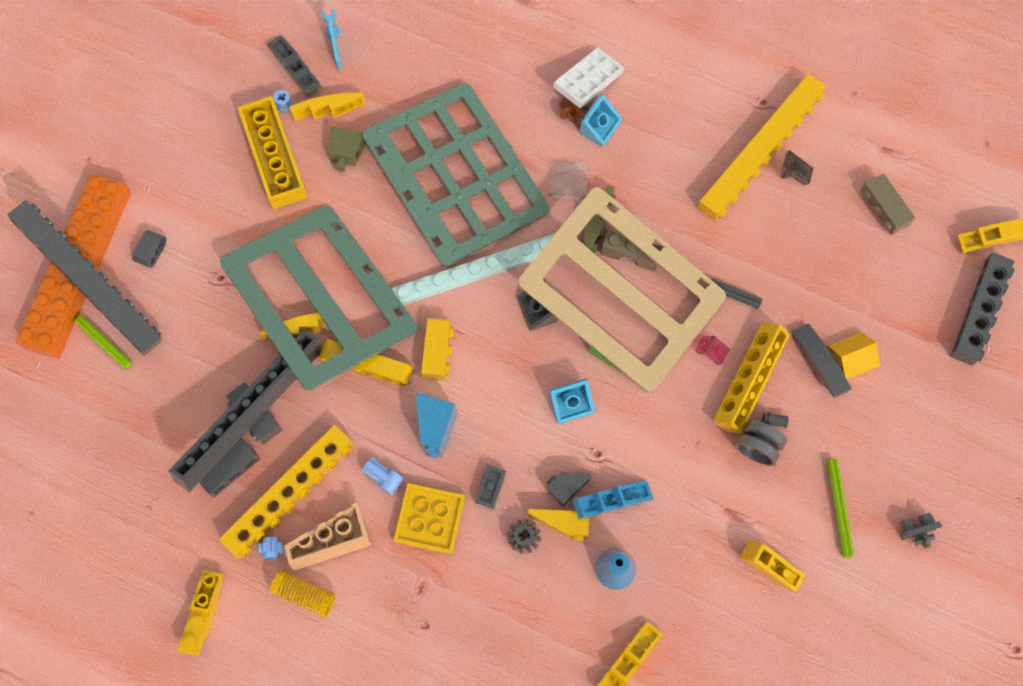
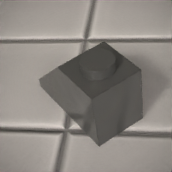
(566, 486)

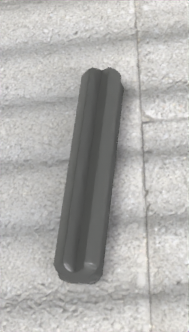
(739, 295)

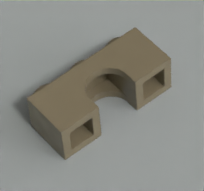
(618, 246)

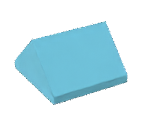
(600, 121)
(572, 401)

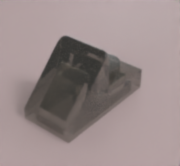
(796, 168)

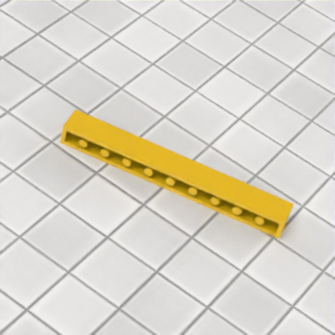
(761, 147)

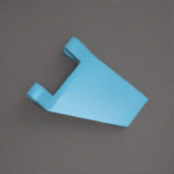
(333, 34)

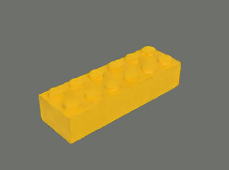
(272, 153)

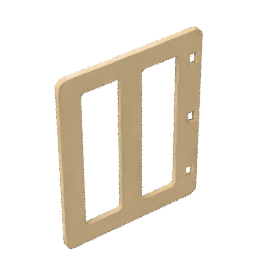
(677, 335)

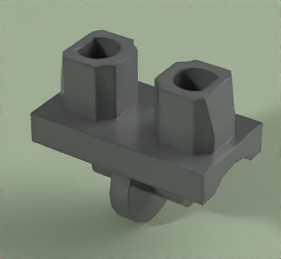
(928, 524)

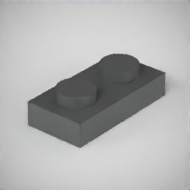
(490, 487)

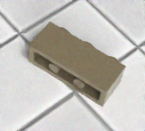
(887, 204)

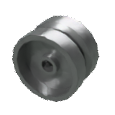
(761, 442)

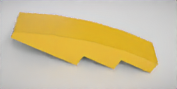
(335, 104)
(296, 325)
(632, 656)

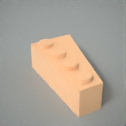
(330, 539)

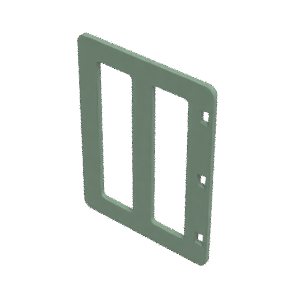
(354, 349)

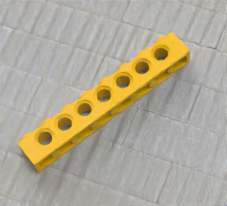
(232, 538)

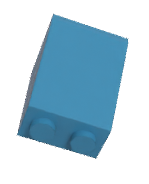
(435, 423)

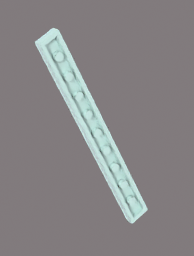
(470, 271)

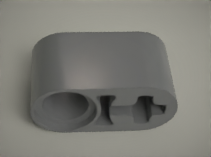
(149, 249)

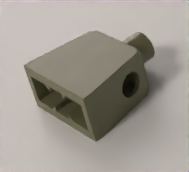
(345, 147)

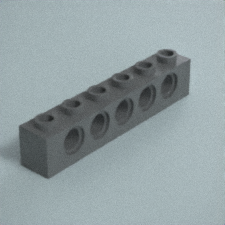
(963, 349)

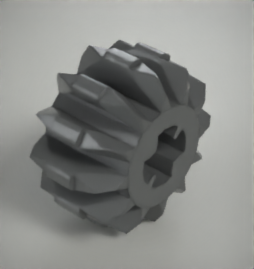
(528, 541)

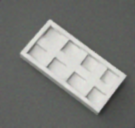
(588, 77)

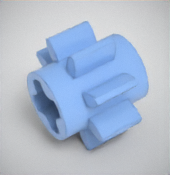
(270, 548)

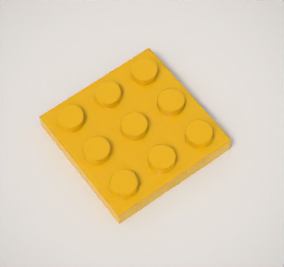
(429, 519)

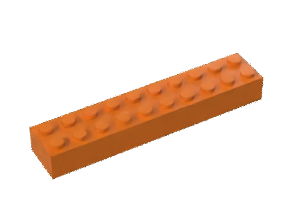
(57, 299)

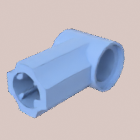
(386, 478)

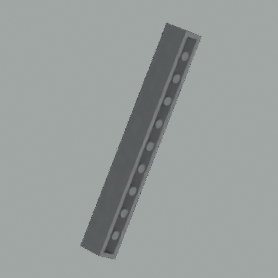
(85, 278)
(239, 417)

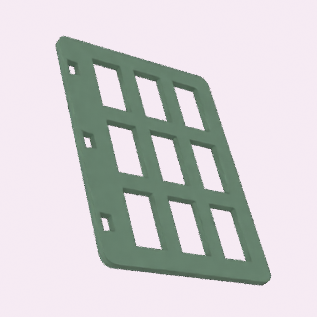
(420, 207)

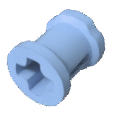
(282, 100)

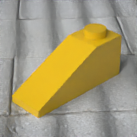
(563, 522)
(772, 565)

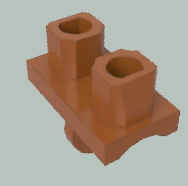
(572, 112)

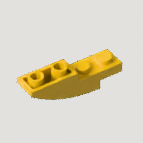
(991, 235)
(202, 613)

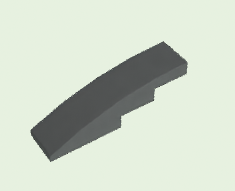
(294, 65)
(822, 361)

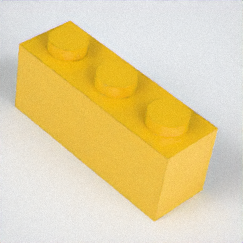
(437, 349)

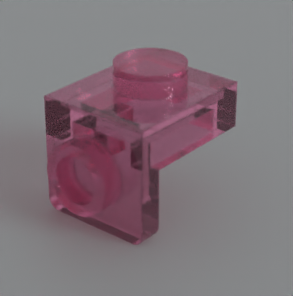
(713, 349)

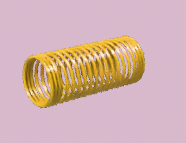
(324, 606)

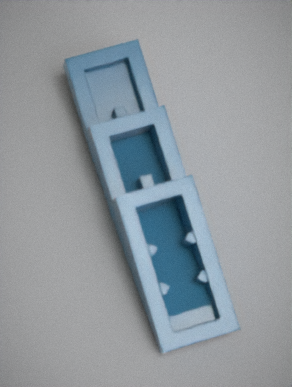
(612, 499)

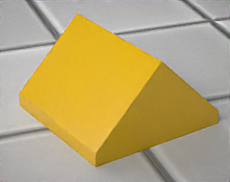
(855, 354)

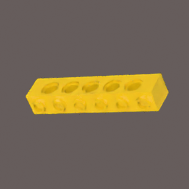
(751, 377)

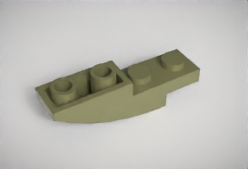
(596, 227)

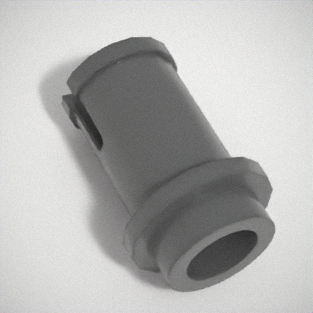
(775, 420)

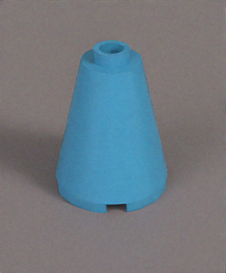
(612, 575)

